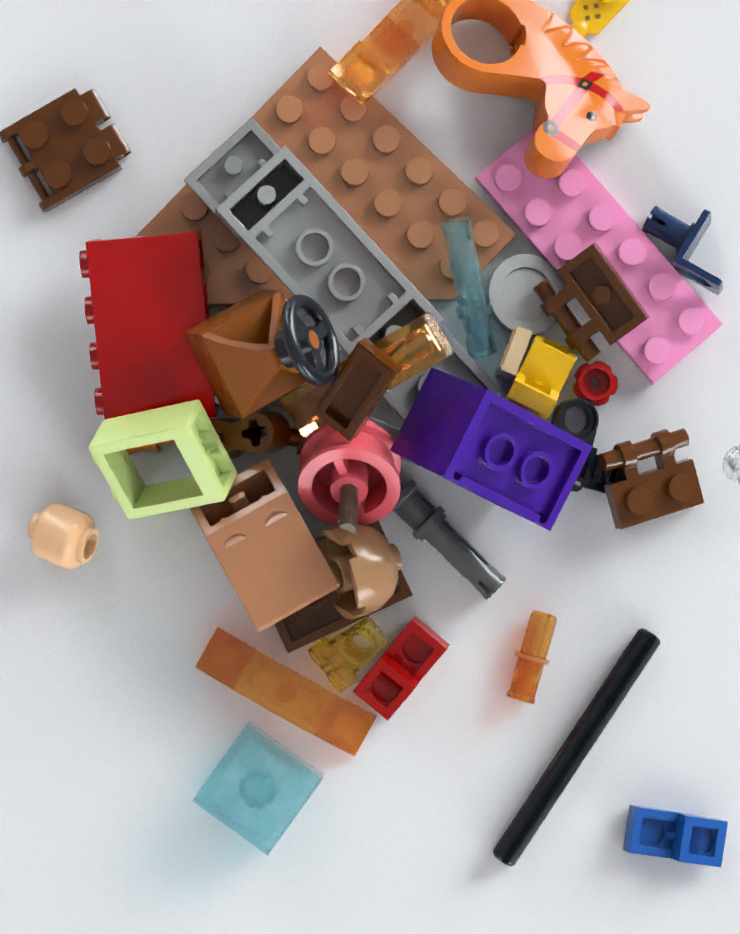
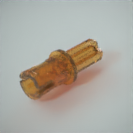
(532, 656)

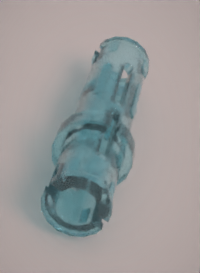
(467, 277)

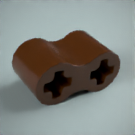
(244, 433)

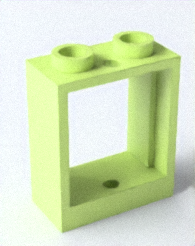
(196, 441)

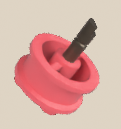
(349, 479)

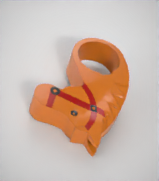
(552, 66)

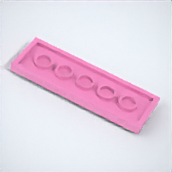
(572, 213)

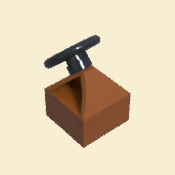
(264, 350)

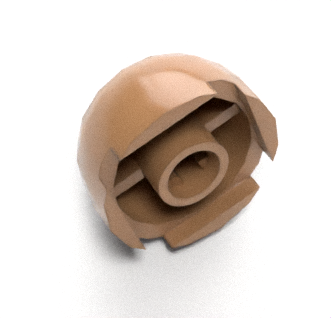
(363, 567)

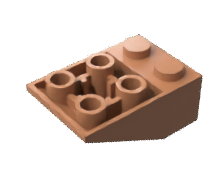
(265, 547)

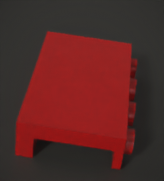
(140, 306)

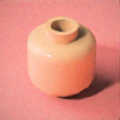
(63, 536)

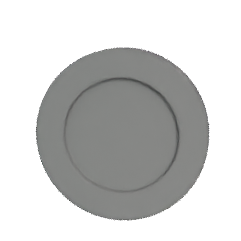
(513, 295)

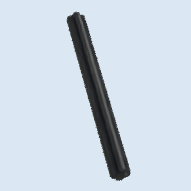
(576, 747)

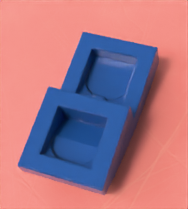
(675, 835)

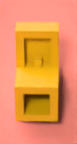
(541, 376)

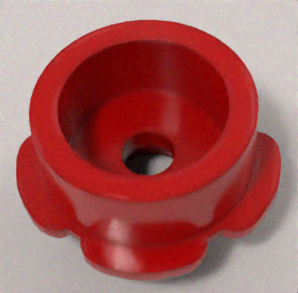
(607, 383)

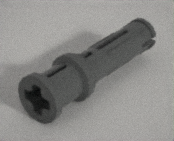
(431, 525)

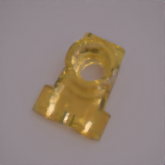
(342, 658)

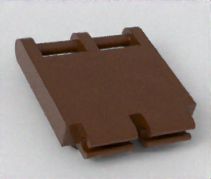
(67, 146)

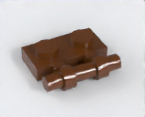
(602, 296)
(653, 492)

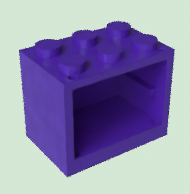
(491, 447)

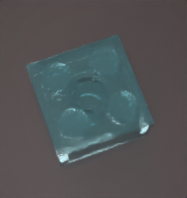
(258, 788)

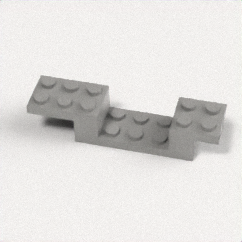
(318, 250)

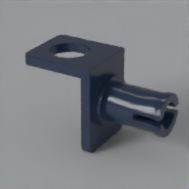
(684, 240)

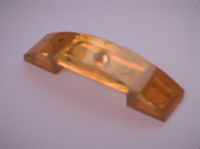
(387, 47)
(285, 692)

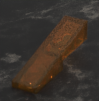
(411, 346)

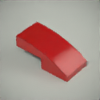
(401, 668)

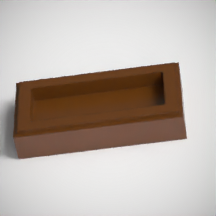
(357, 389)

